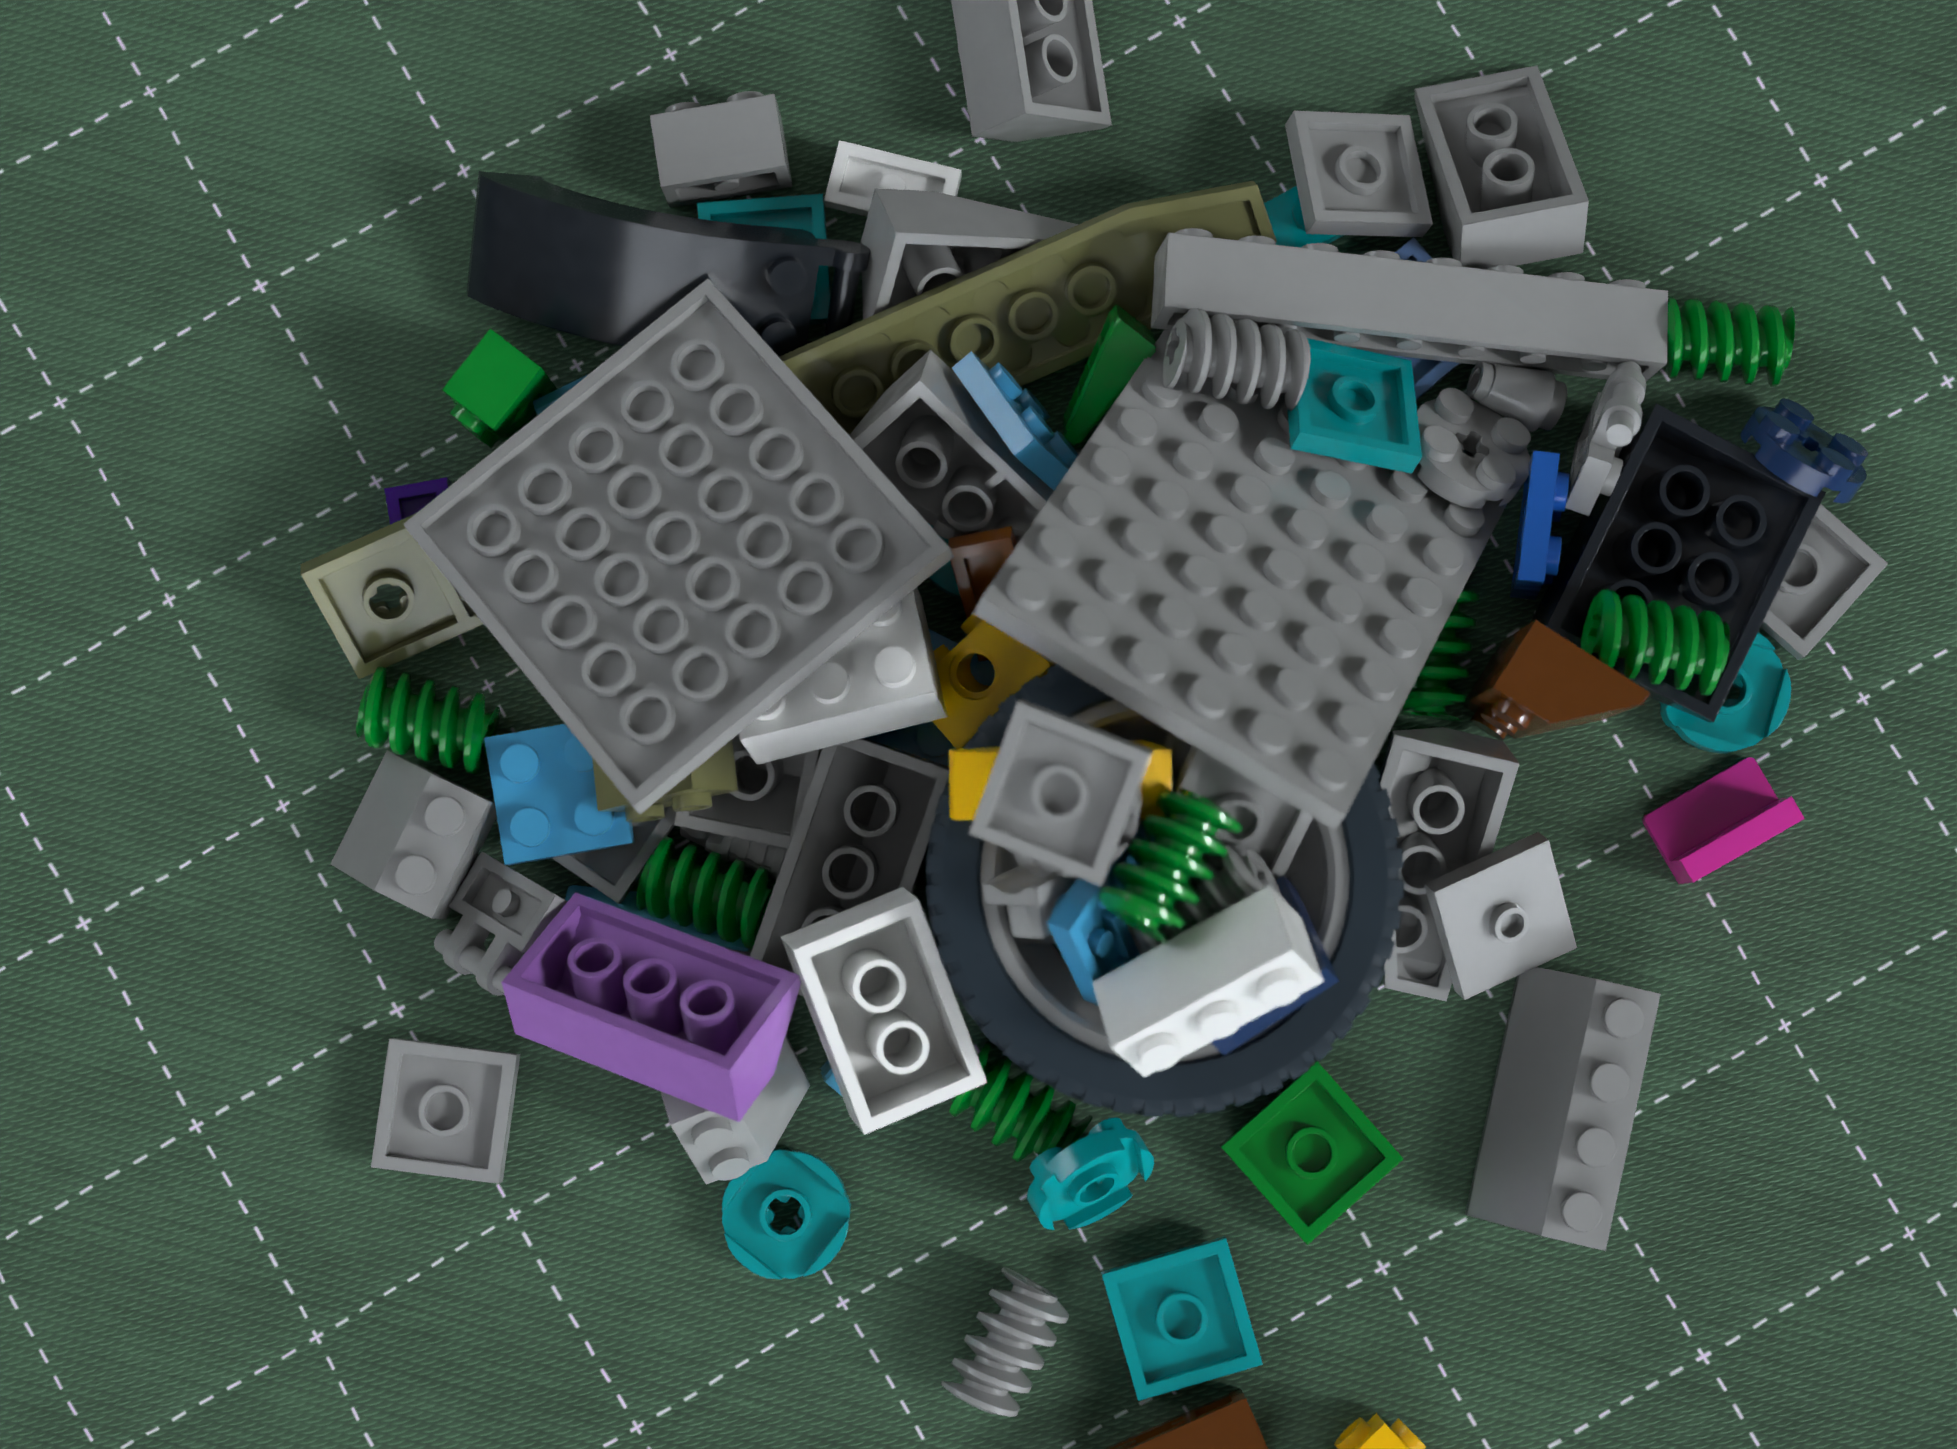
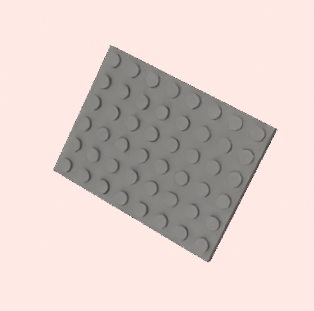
(1240, 585)

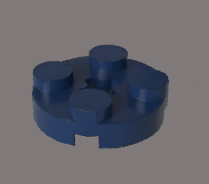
(1804, 452)

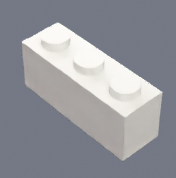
(1207, 982)

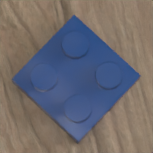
(1542, 502)

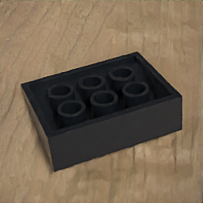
(1686, 528)

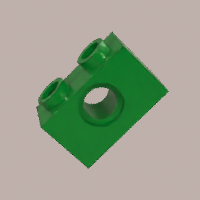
(496, 390)

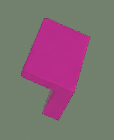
(1719, 821)

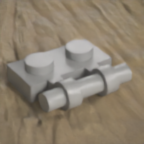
(1608, 428)
(500, 903)

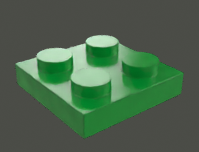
(1311, 1152)

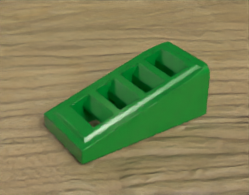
(1110, 367)

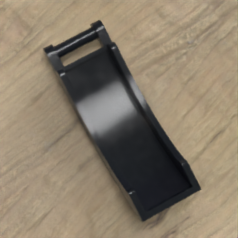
(620, 267)

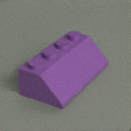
(653, 1005)

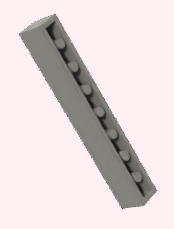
(1414, 306)

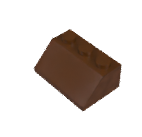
(1546, 685)

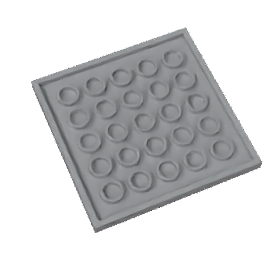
(677, 544)

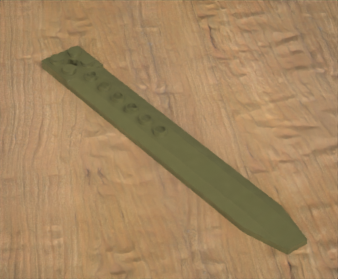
(1021, 311)

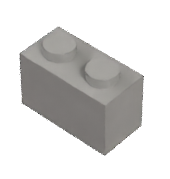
(720, 149)

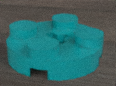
(1745, 720)
(1088, 1176)
(790, 1251)

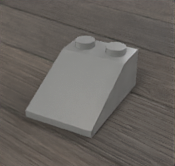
(1502, 170)

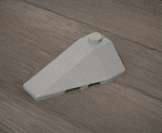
(936, 237)
(948, 455)
(1448, 809)

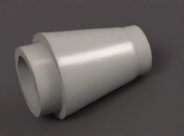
(1519, 393)

